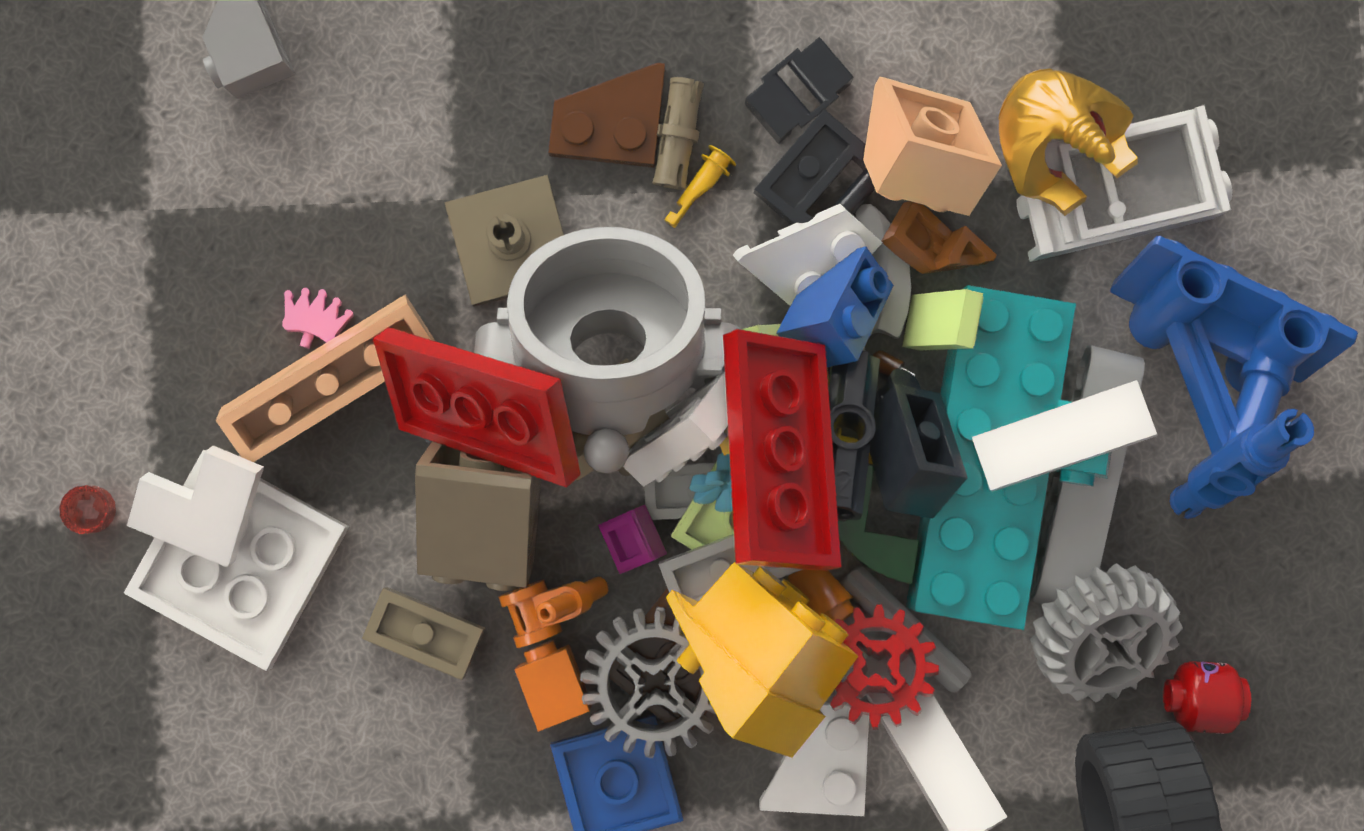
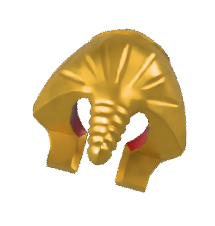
(1067, 108)

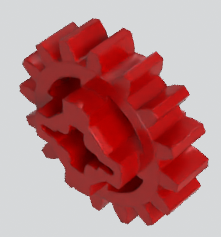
(897, 650)

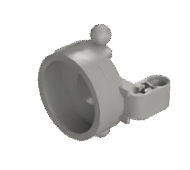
(602, 285)

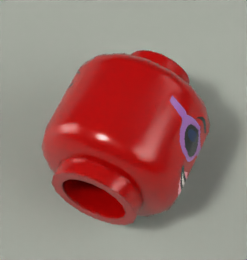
(1207, 697)

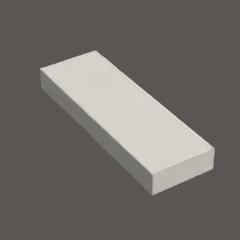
(1064, 436)

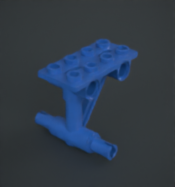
(1268, 345)

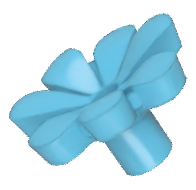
(714, 486)

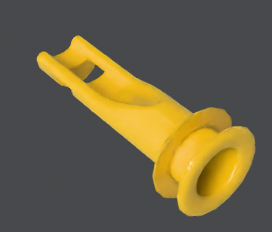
(706, 178)

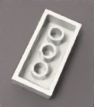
(692, 428)

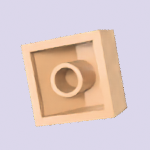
(927, 148)

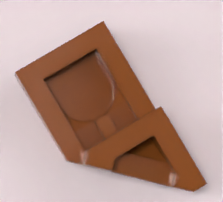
(930, 245)

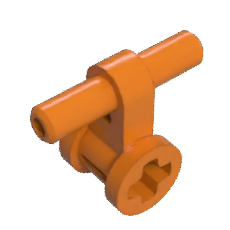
(539, 610)

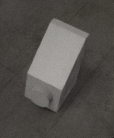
(244, 48)

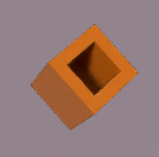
(551, 684)

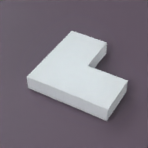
(202, 519)

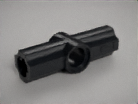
(852, 406)

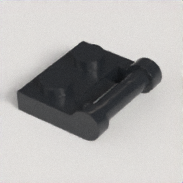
(812, 167)

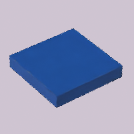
(613, 787)

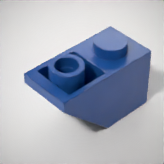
(840, 307)

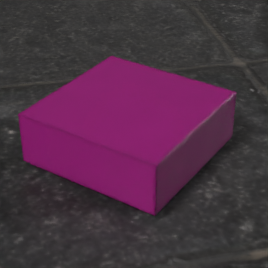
(632, 539)

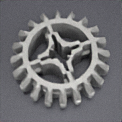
(1106, 632)
(634, 663)

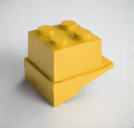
(762, 656)

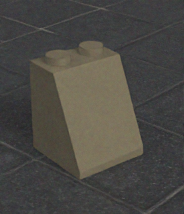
(474, 519)

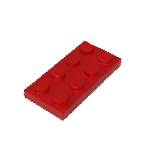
(479, 405)
(780, 452)

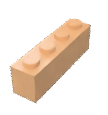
(314, 384)

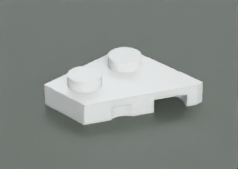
(806, 251)
(826, 771)

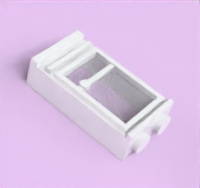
(1169, 187)

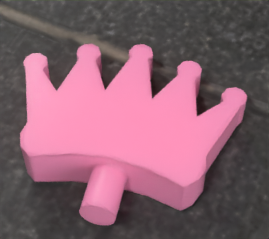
(313, 318)

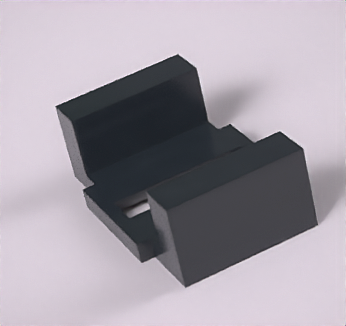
(777, 104)

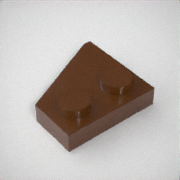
(611, 120)

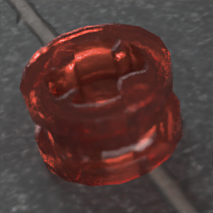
(72, 514)

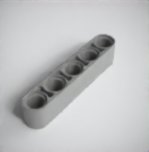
(1078, 513)

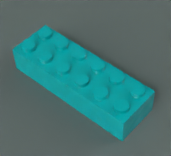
(983, 544)

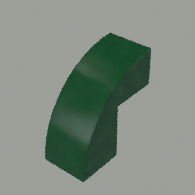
(879, 552)

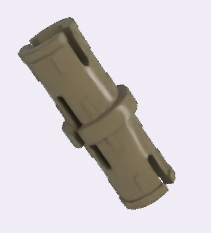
(678, 133)

